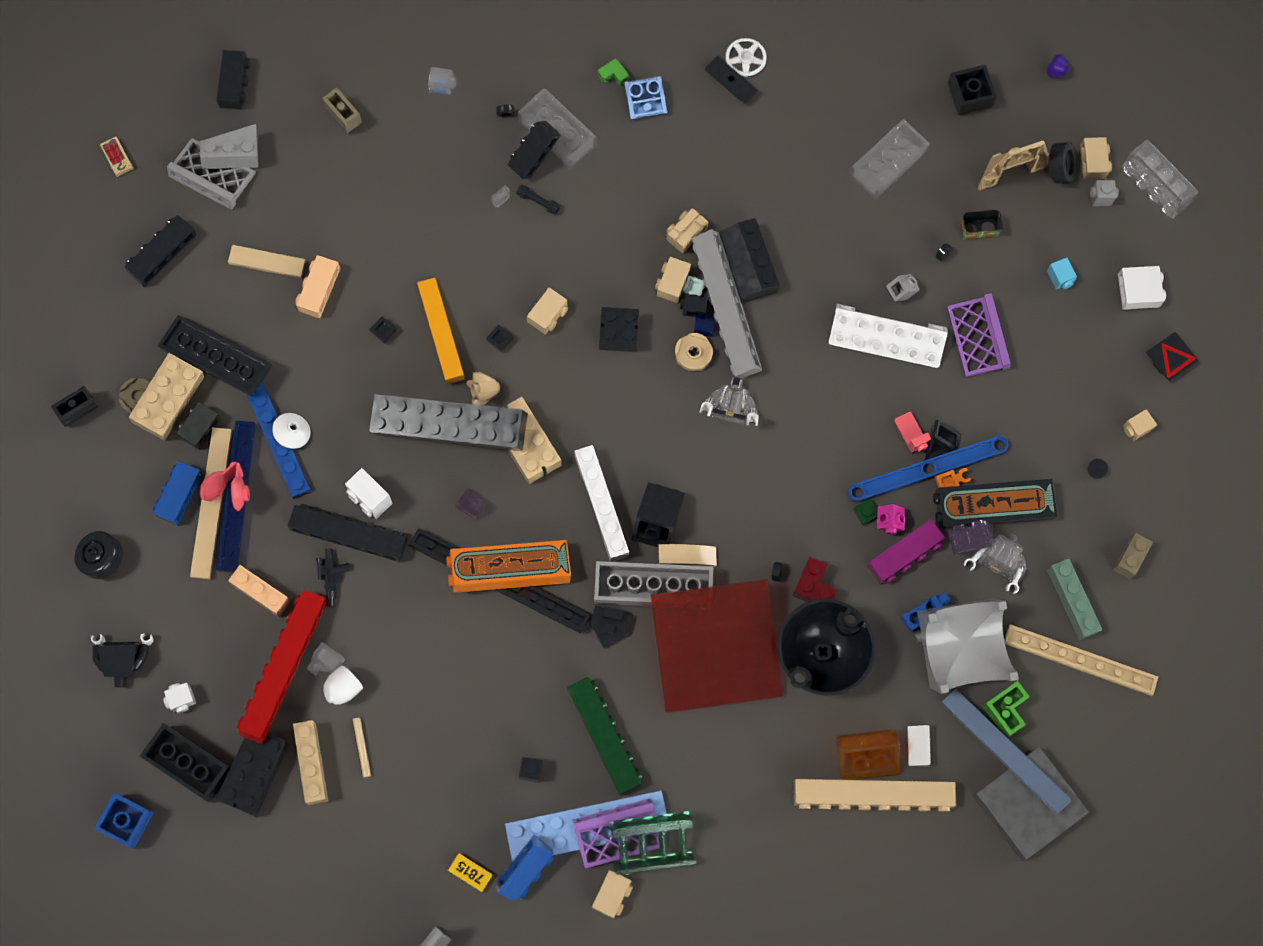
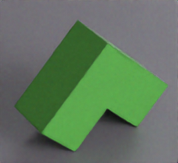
(613, 70)

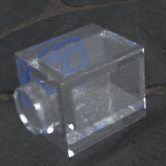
(441, 81)

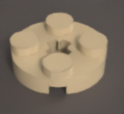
(696, 362)

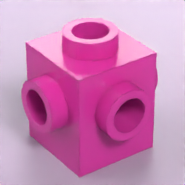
(891, 519)

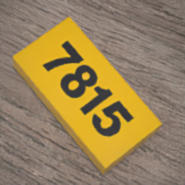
(470, 872)

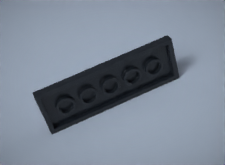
(215, 355)

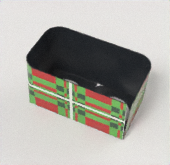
(983, 216)

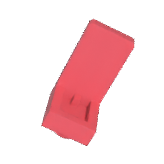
(912, 433)

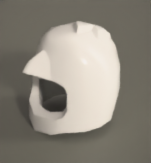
(341, 686)

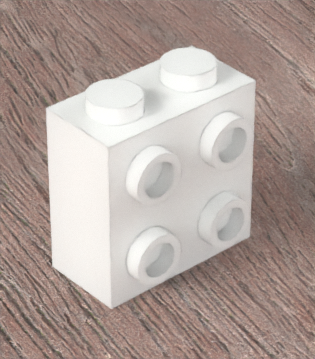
(1141, 287)

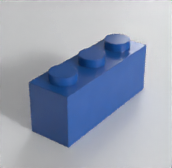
(177, 493)

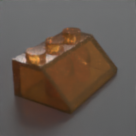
(868, 755)

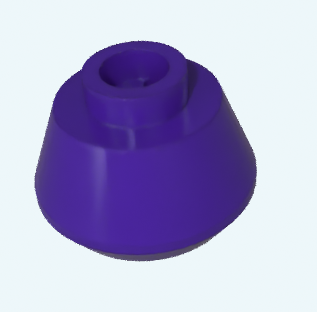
(1058, 66)

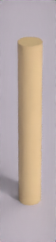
(361, 747)

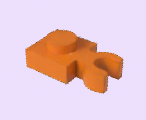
(951, 479)

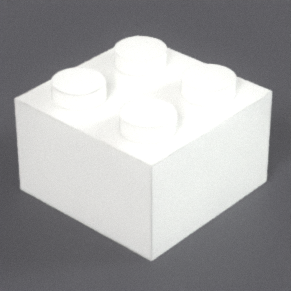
(368, 493)

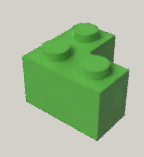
(1002, 709)

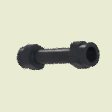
(524, 192)

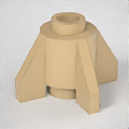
(483, 388)

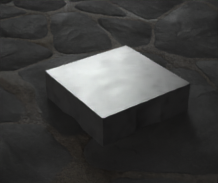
(1022, 815)

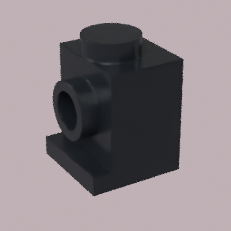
(694, 305)

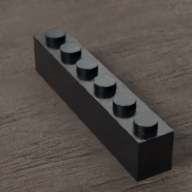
(347, 533)

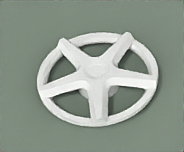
(746, 57)

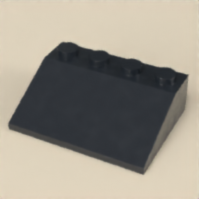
(749, 261)

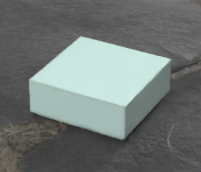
(693, 286)

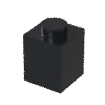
(530, 769)

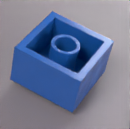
(123, 821)

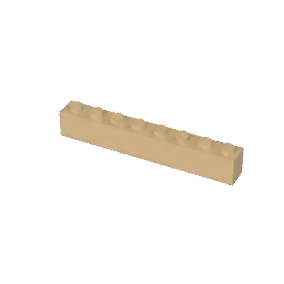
(874, 794)

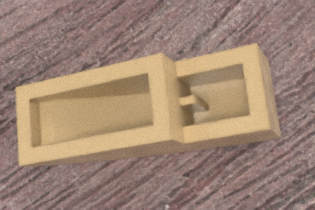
(687, 555)

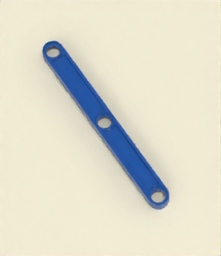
(915, 473)

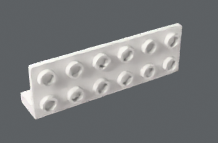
(888, 337)

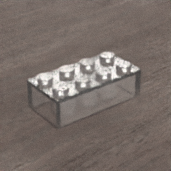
(575, 138)
(889, 159)
(1159, 179)

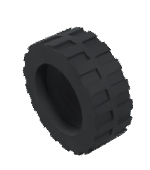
(1062, 162)

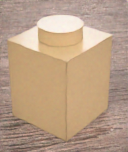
(1139, 425)

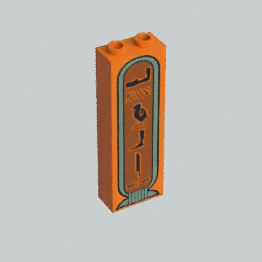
(509, 566)

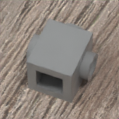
(1103, 193)
(903, 287)

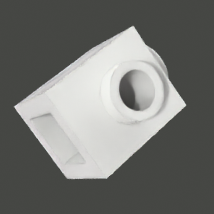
(179, 697)

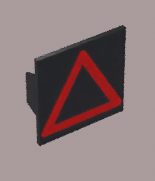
(1171, 356)

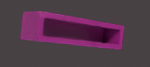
(905, 552)

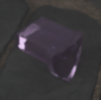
(470, 504)

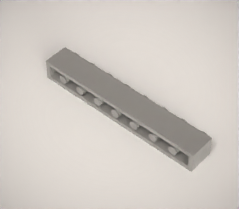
(727, 304)

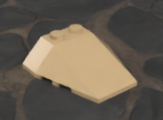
(1033, 155)

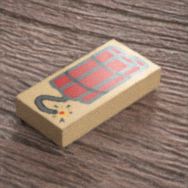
(116, 156)

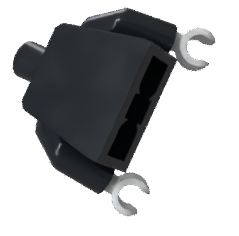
(120, 658)

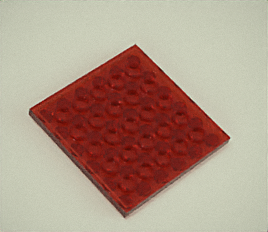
(716, 645)

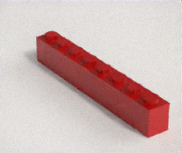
(282, 666)

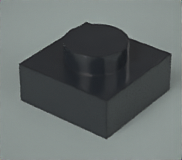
(383, 329)
(499, 338)

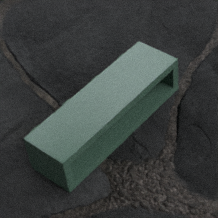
(1074, 599)

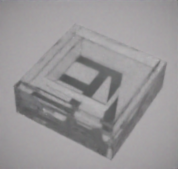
(500, 196)

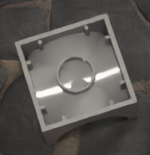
(965, 644)

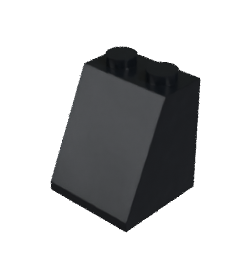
(657, 515)

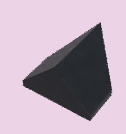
(943, 440)

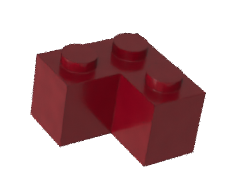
(809, 584)

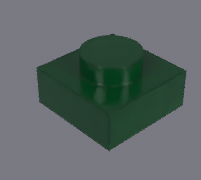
(866, 512)

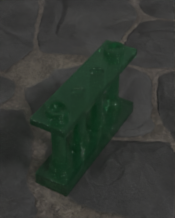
(643, 826)

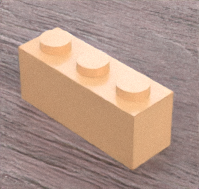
(317, 286)
(259, 591)

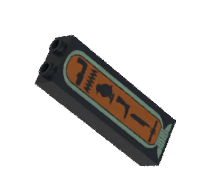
(995, 503)

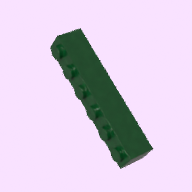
(604, 736)

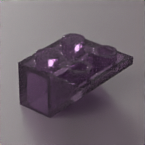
(971, 538)

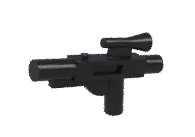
(332, 575)

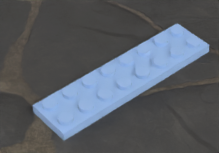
(559, 831)

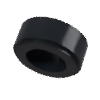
(505, 110)
(943, 252)
(1097, 468)
(776, 571)

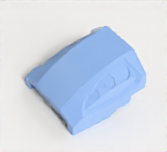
(645, 97)

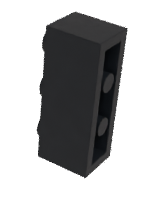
(233, 79)
(533, 149)

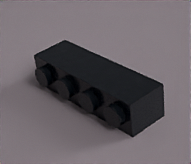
(160, 250)

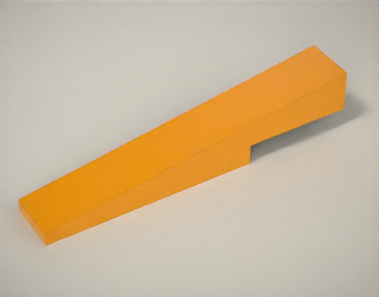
(441, 331)

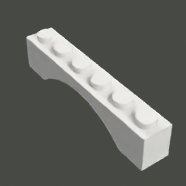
(602, 503)

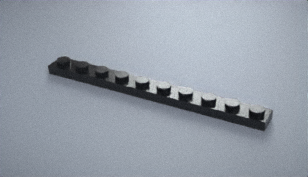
(528, 596)

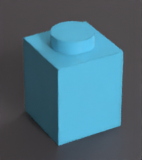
(1062, 274)

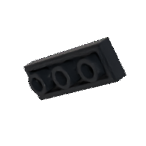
(723, 73)

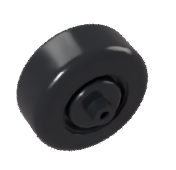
(98, 555)

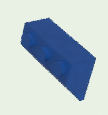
(524, 869)

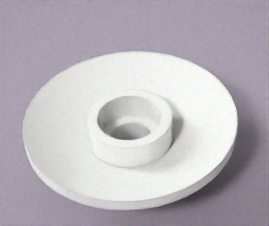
(286, 436)

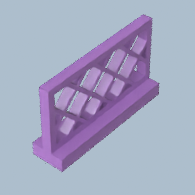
(994, 329)
(603, 818)

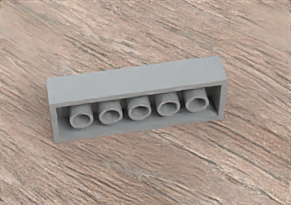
(634, 582)

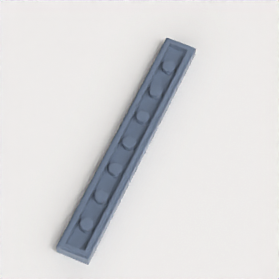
(1006, 751)

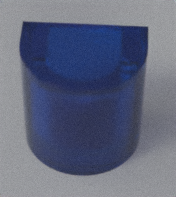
(704, 325)

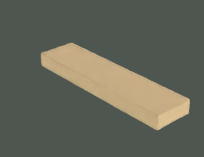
(266, 261)

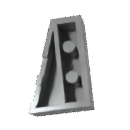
(231, 149)

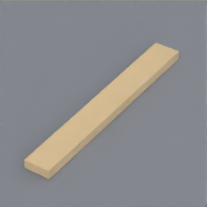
(210, 511)
(1080, 660)

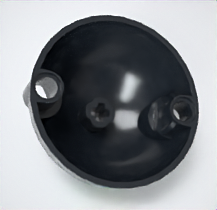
(818, 627)

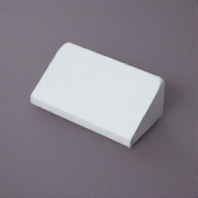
(918, 745)

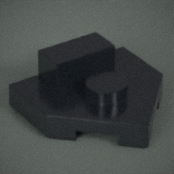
(610, 624)

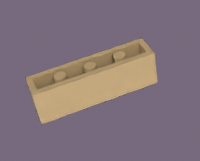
(310, 762)

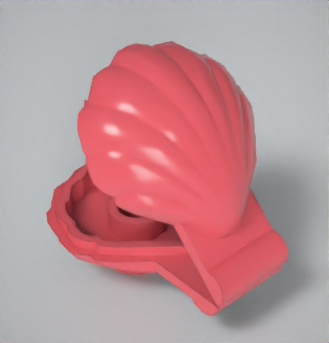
(216, 483)

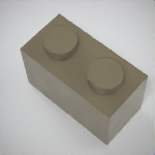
(342, 110)
(1133, 556)

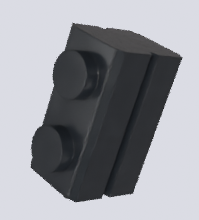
(74, 406)

